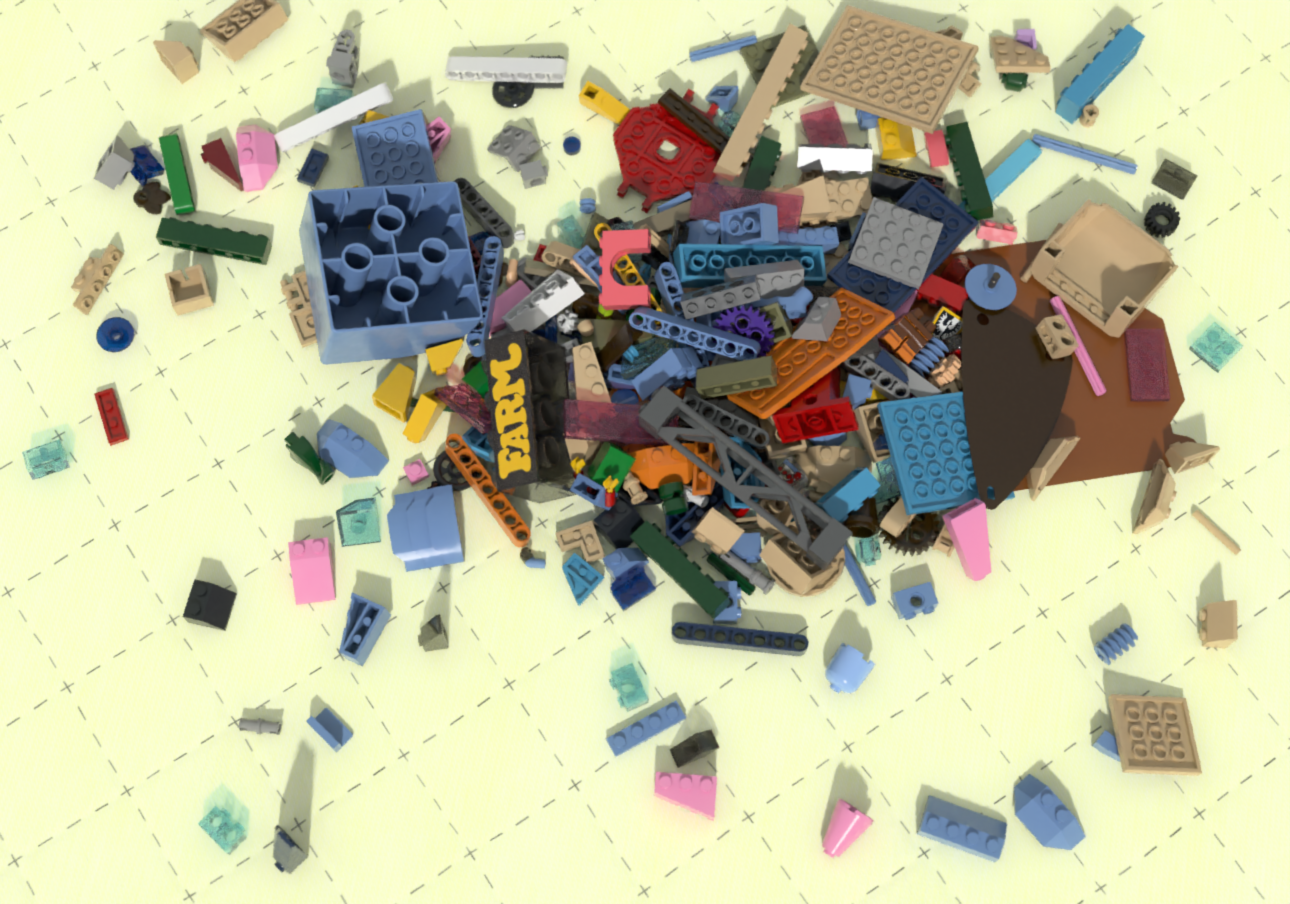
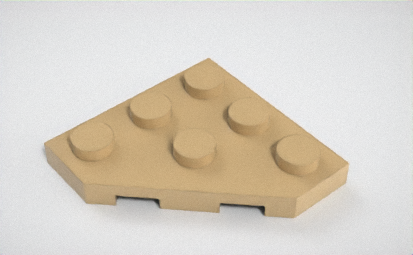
(1017, 58)

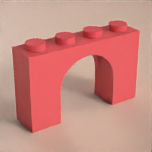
(614, 246)

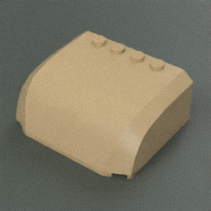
(1104, 267)

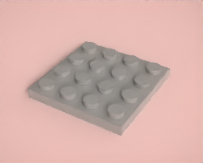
(896, 243)

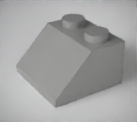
(114, 164)
(819, 320)

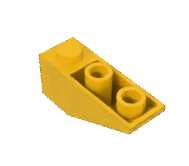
(602, 103)

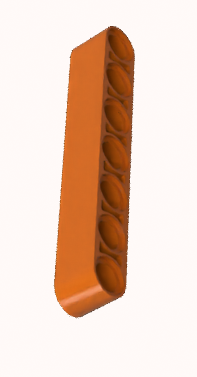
(488, 499)

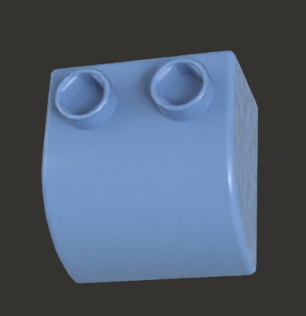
(389, 285)

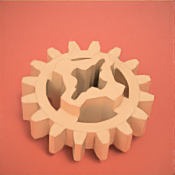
(944, 371)

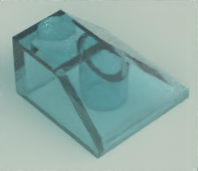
(359, 522)

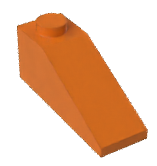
(702, 482)

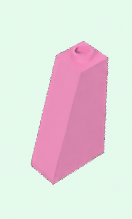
(506, 302)
(970, 538)

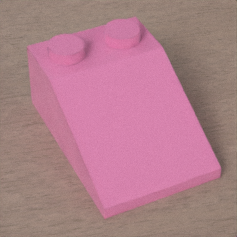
(312, 570)

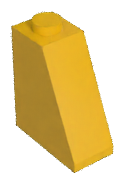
(396, 392)
(424, 417)

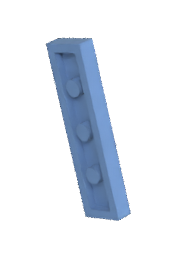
(645, 728)

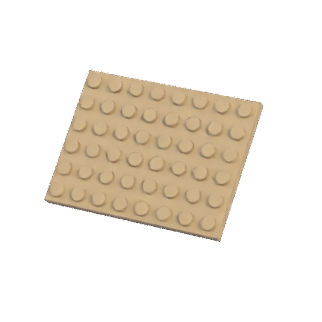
(889, 68)

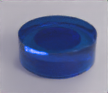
(571, 145)

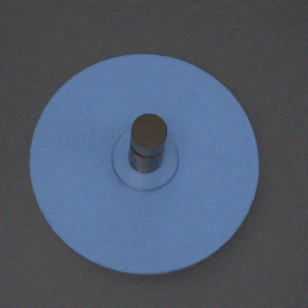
(990, 286)

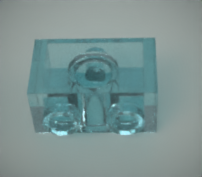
(628, 675)

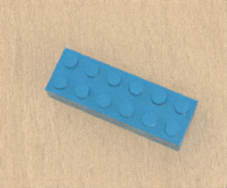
(1099, 73)

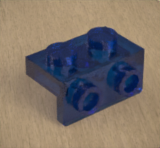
(145, 165)
(632, 588)

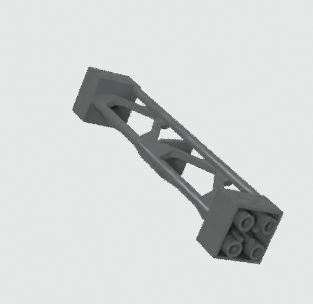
(664, 409)

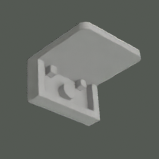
(515, 145)

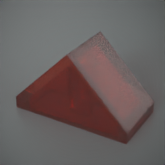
(957, 269)

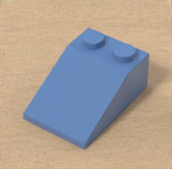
(750, 225)

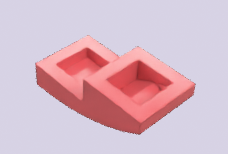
(936, 148)

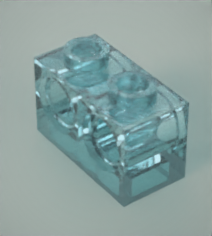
(219, 833)

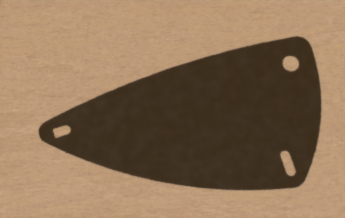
(1008, 397)

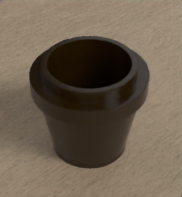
(863, 521)

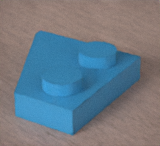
(581, 578)

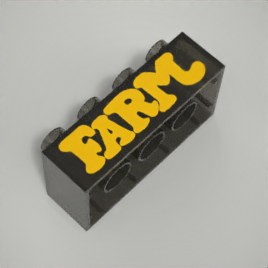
(527, 416)

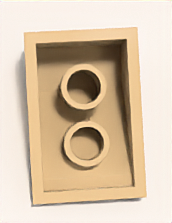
(869, 429)

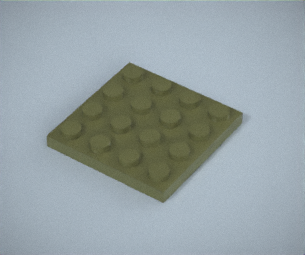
(759, 55)

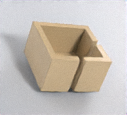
(189, 294)

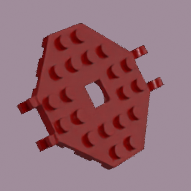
(649, 172)

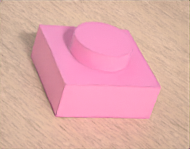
(416, 472)

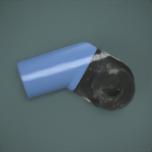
(530, 561)

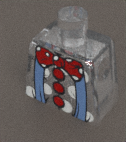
(794, 475)

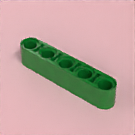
(176, 174)

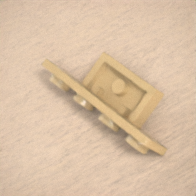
(94, 278)

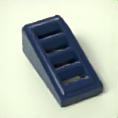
(888, 364)

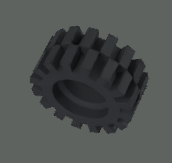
(1165, 211)

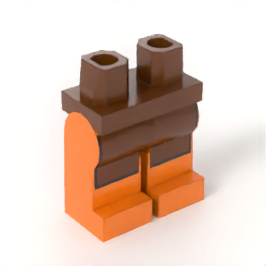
(908, 335)

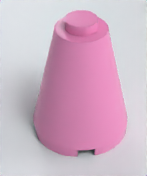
(844, 828)

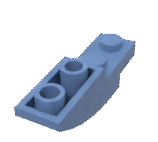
(590, 264)

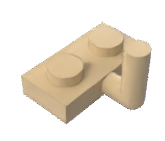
(969, 84)

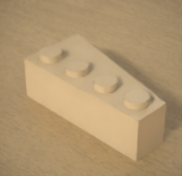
(588, 377)

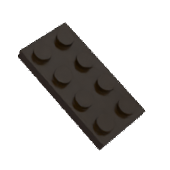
(725, 404)

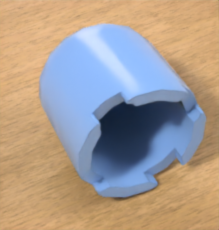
(847, 669)

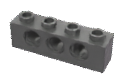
(720, 297)

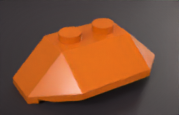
(662, 466)

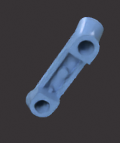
(794, 305)

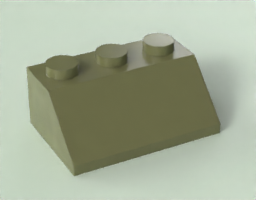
(782, 325)

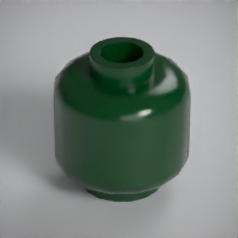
(1014, 81)

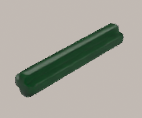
(731, 573)

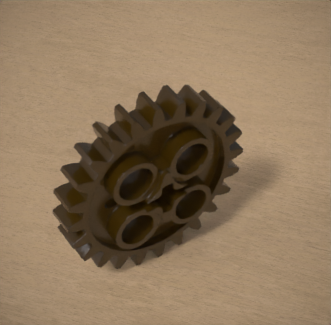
(925, 529)

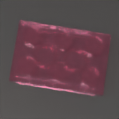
(823, 127)

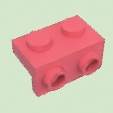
(997, 232)

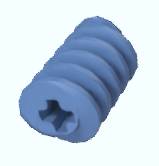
(927, 355)
(1115, 642)

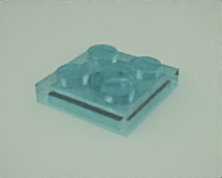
(1216, 347)

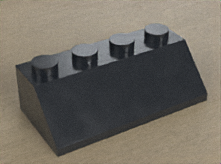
(896, 181)

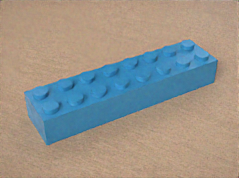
(705, 263)

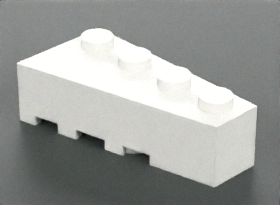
(543, 302)

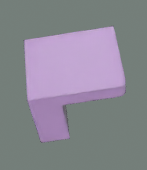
(1026, 37)

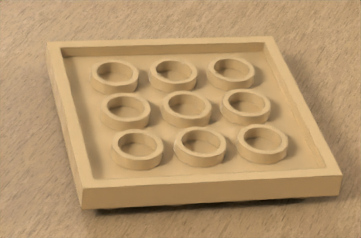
(1154, 735)

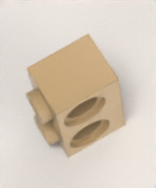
(1057, 336)

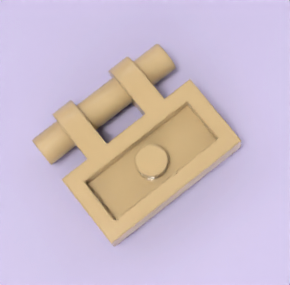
(301, 286)

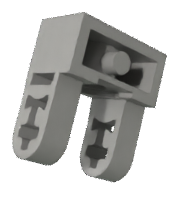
(342, 61)

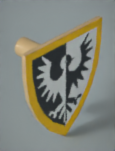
(946, 324)

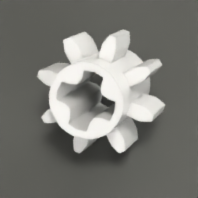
(567, 322)

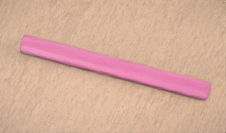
(1080, 351)

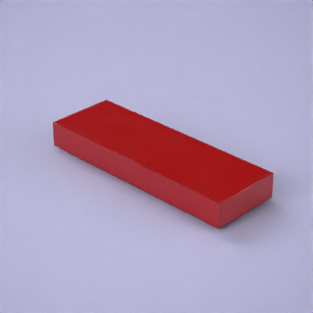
(111, 416)

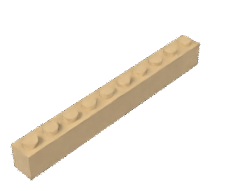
(761, 102)

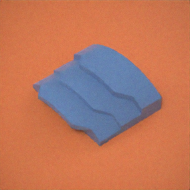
(425, 528)

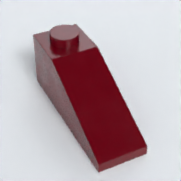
(220, 162)

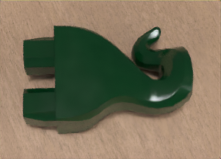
(305, 455)

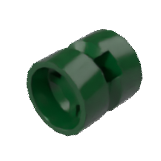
(673, 498)

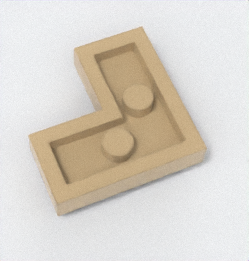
(583, 536)

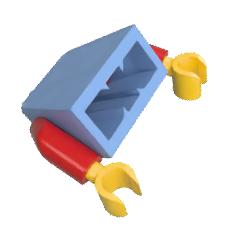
(599, 495)

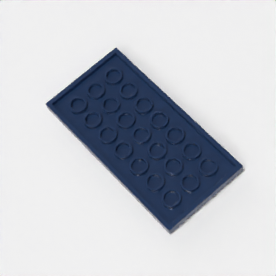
(925, 201)

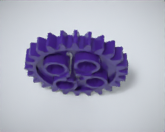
(755, 323)

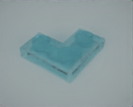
(889, 485)

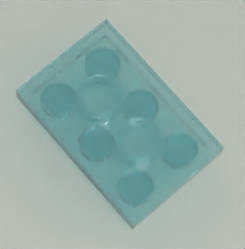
(648, 353)

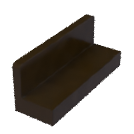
(617, 346)

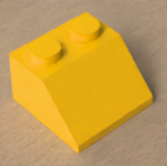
(894, 140)
(443, 356)

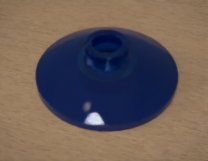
(111, 328)

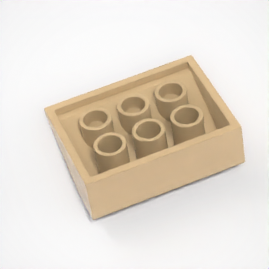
(244, 26)

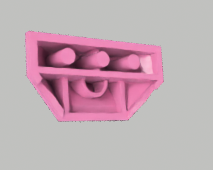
(256, 156)

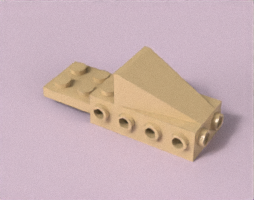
(829, 200)

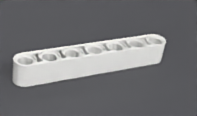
(506, 69)
(333, 117)

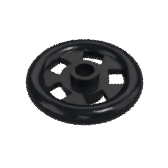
(515, 102)
(439, 471)

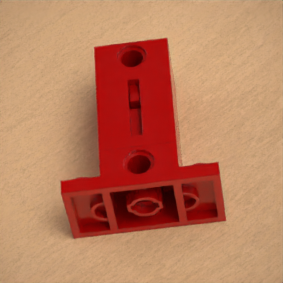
(817, 411)

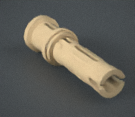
(632, 485)

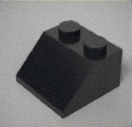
(618, 523)
(209, 605)

